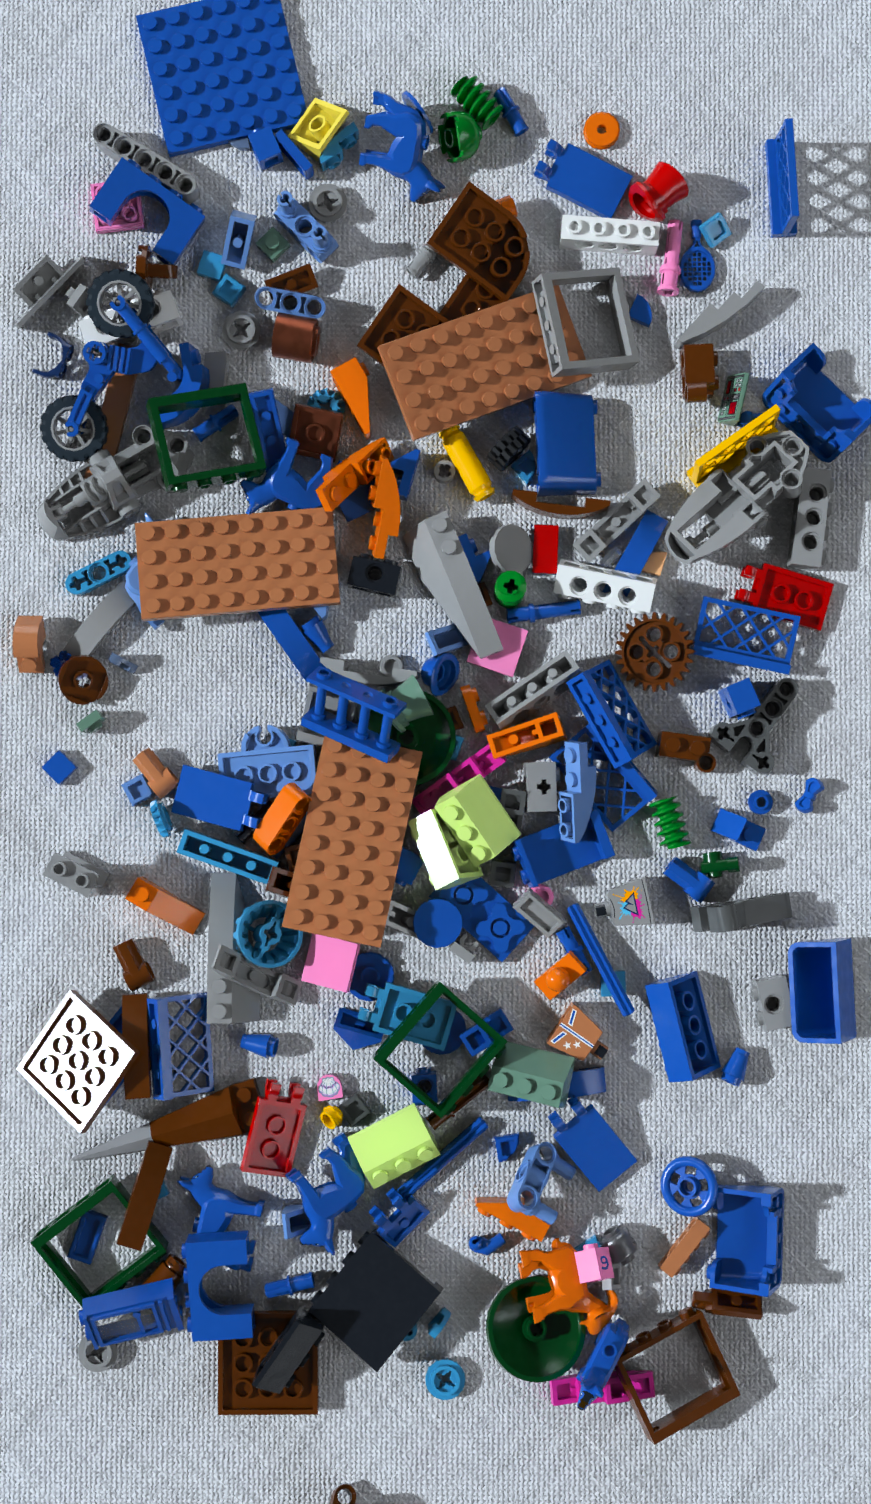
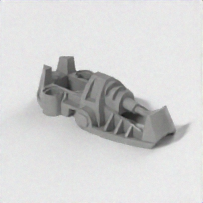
(110, 487)
(732, 505)

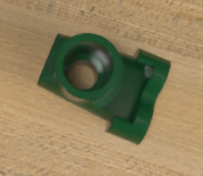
(714, 864)

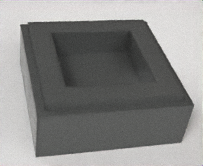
(354, 1109)

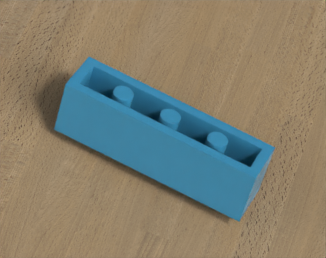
(226, 856)

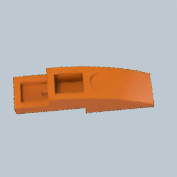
(351, 473)
(386, 497)

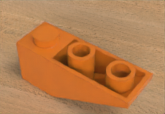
(531, 1226)

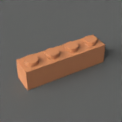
(684, 1246)

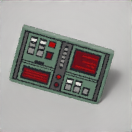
(733, 399)

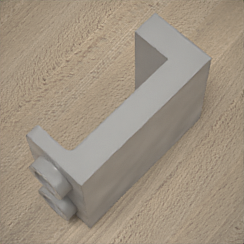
(331, 705)
(77, 874)

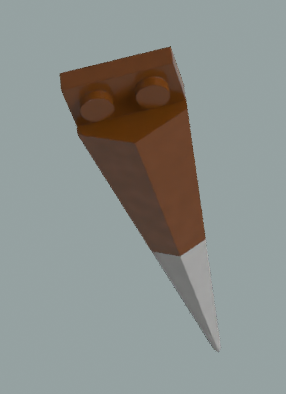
(211, 1117)

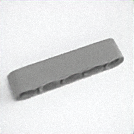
(139, 154)

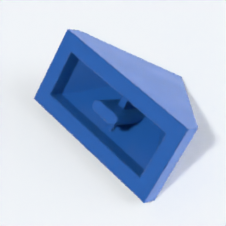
(355, 1031)

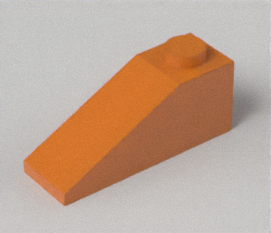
(353, 386)
(527, 736)
(165, 905)

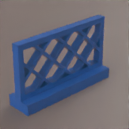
(782, 182)
(740, 656)
(603, 716)
(628, 771)
(162, 1052)

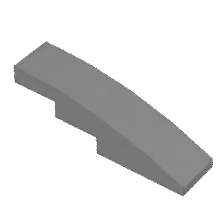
(713, 319)

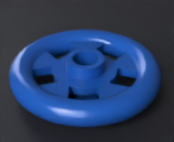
(669, 1188)

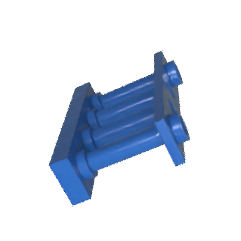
(345, 731)

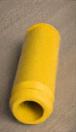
(467, 463)

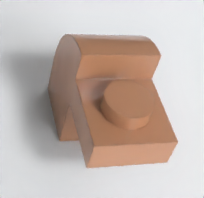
(28, 642)

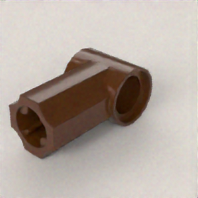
(136, 970)

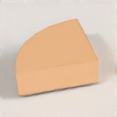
(655, 563)

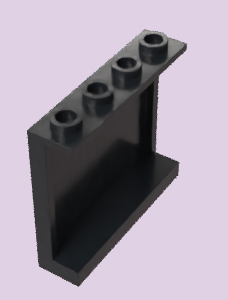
(374, 1300)

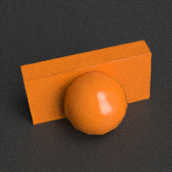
(560, 975)

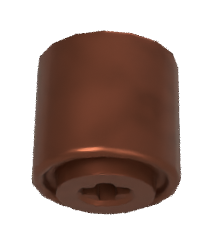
(295, 337)

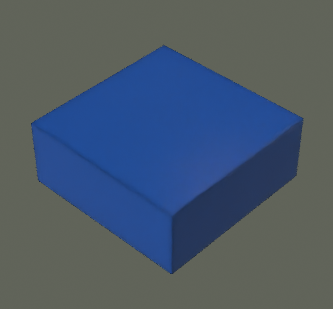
(59, 767)

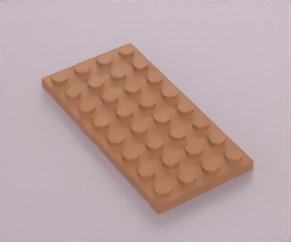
(475, 365)
(237, 564)
(351, 844)

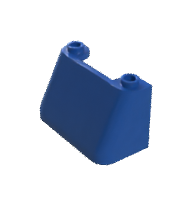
(816, 406)
(565, 443)
(748, 1239)

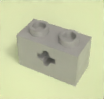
(532, 776)

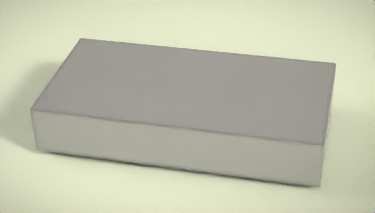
(539, 913)

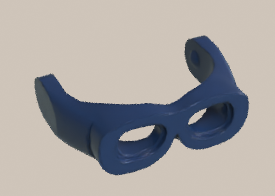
(60, 370)

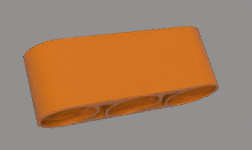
(282, 818)

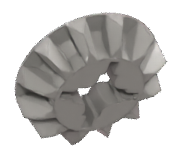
(335, 195)
(242, 319)
(93, 1361)

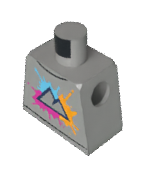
(627, 904)

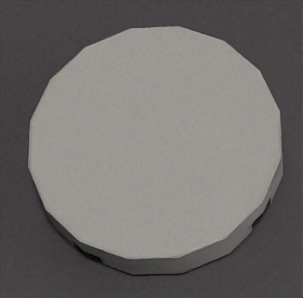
(511, 548)

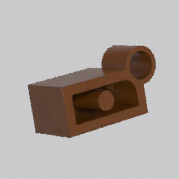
(698, 372)
(685, 748)

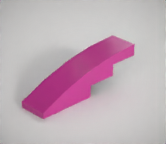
(480, 762)
(567, 1388)

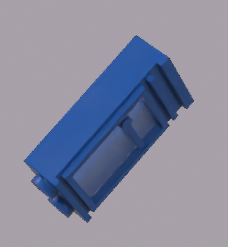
(131, 1313)

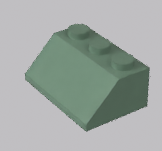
(532, 1075)

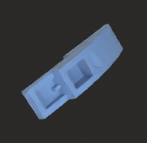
(577, 801)

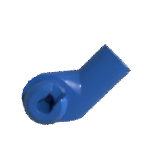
(486, 1246)

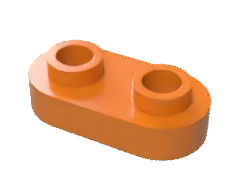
(470, 698)

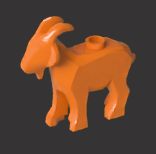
(566, 1291)

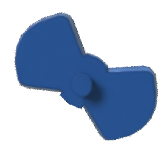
(805, 803)

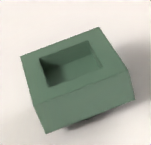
(273, 244)
(92, 722)

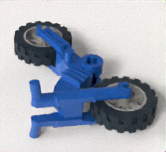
(113, 360)

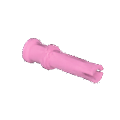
(670, 269)

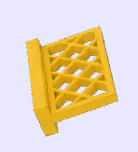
(731, 451)

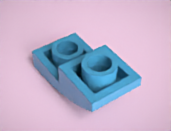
(333, 153)

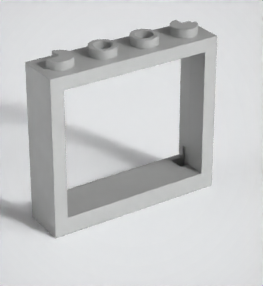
(552, 327)

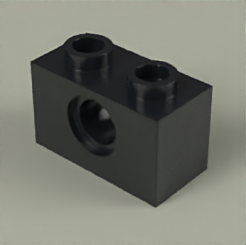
(385, 586)

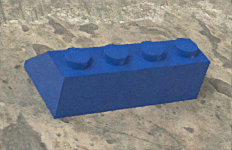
(683, 1027)

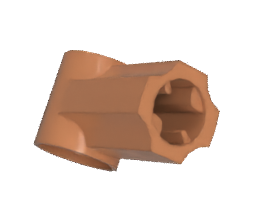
(159, 777)

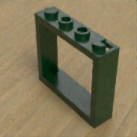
(198, 399)
(465, 1084)
(63, 1271)

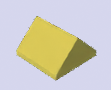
(318, 127)

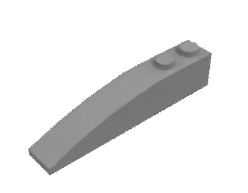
(451, 581)
(225, 999)

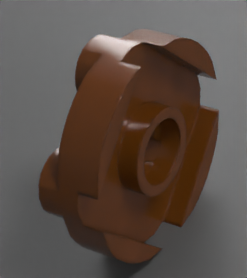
(70, 685)

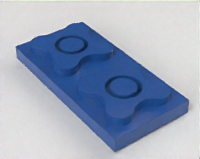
(487, 916)

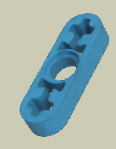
(85, 586)

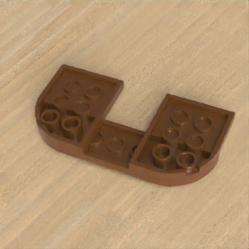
(479, 241)

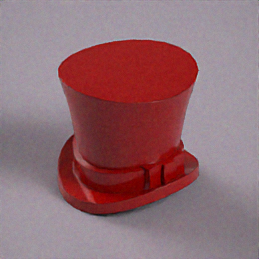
(658, 192)

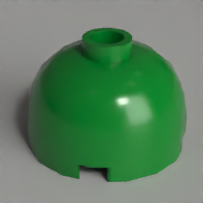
(459, 136)

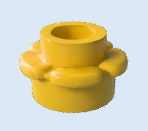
(331, 1117)

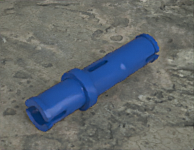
(543, 611)

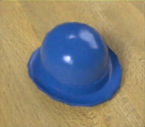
(440, 673)

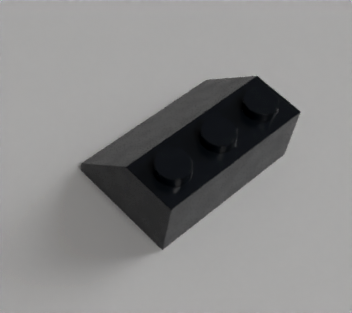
(289, 1352)

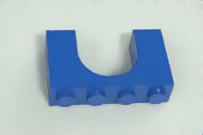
(130, 182)
(208, 1318)

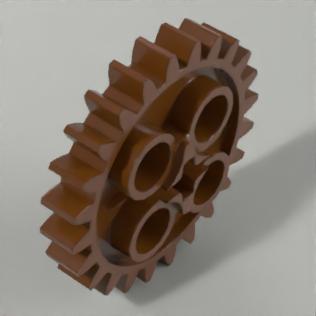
(640, 668)

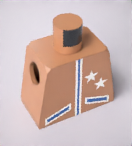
(577, 1035)

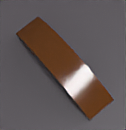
(528, 500)

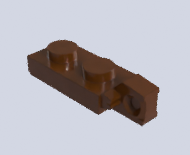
(728, 1303)

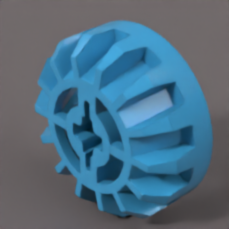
(288, 939)

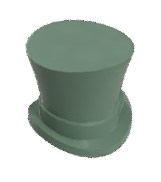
(417, 703)

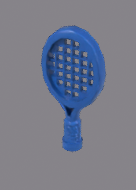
(696, 236)

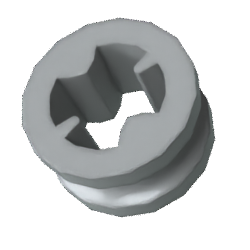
(443, 463)

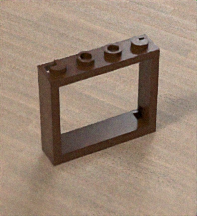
(695, 1408)

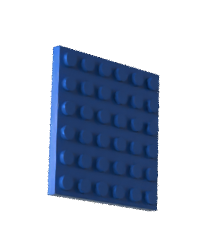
(220, 71)

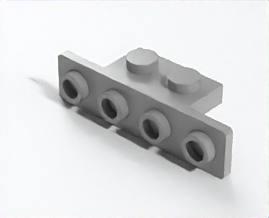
(41, 284)

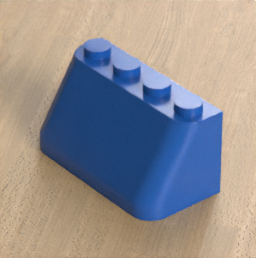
(822, 991)

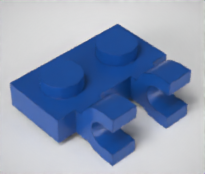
(402, 1221)

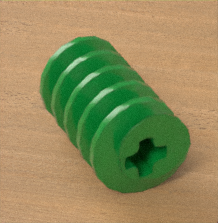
(476, 101)
(512, 579)
(670, 823)

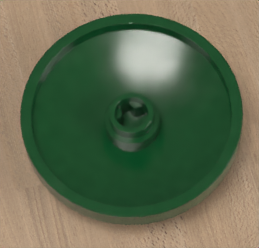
(430, 734)
(529, 1349)

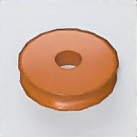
(601, 120)

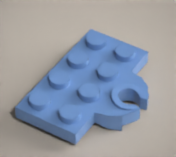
(271, 764)

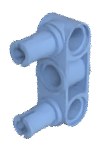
(295, 218)
(532, 1179)

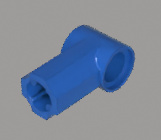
(693, 882)

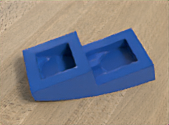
(477, 1039)

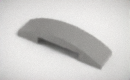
(616, 520)
(100, 622)
(341, 668)
(260, 980)

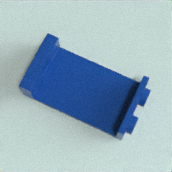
(547, 856)

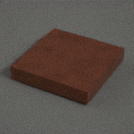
(316, 431)

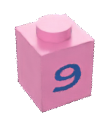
(594, 1263)

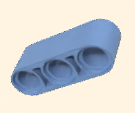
(301, 306)

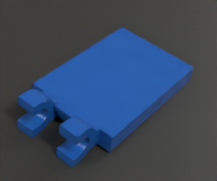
(583, 179)
(216, 798)
(592, 1144)

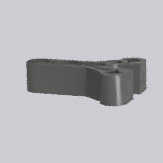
(759, 744)
(740, 913)

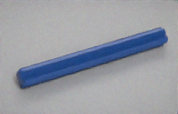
(600, 959)
(447, 1154)

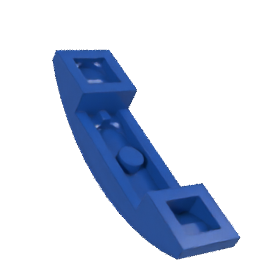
(640, 546)
(292, 641)
(583, 1083)

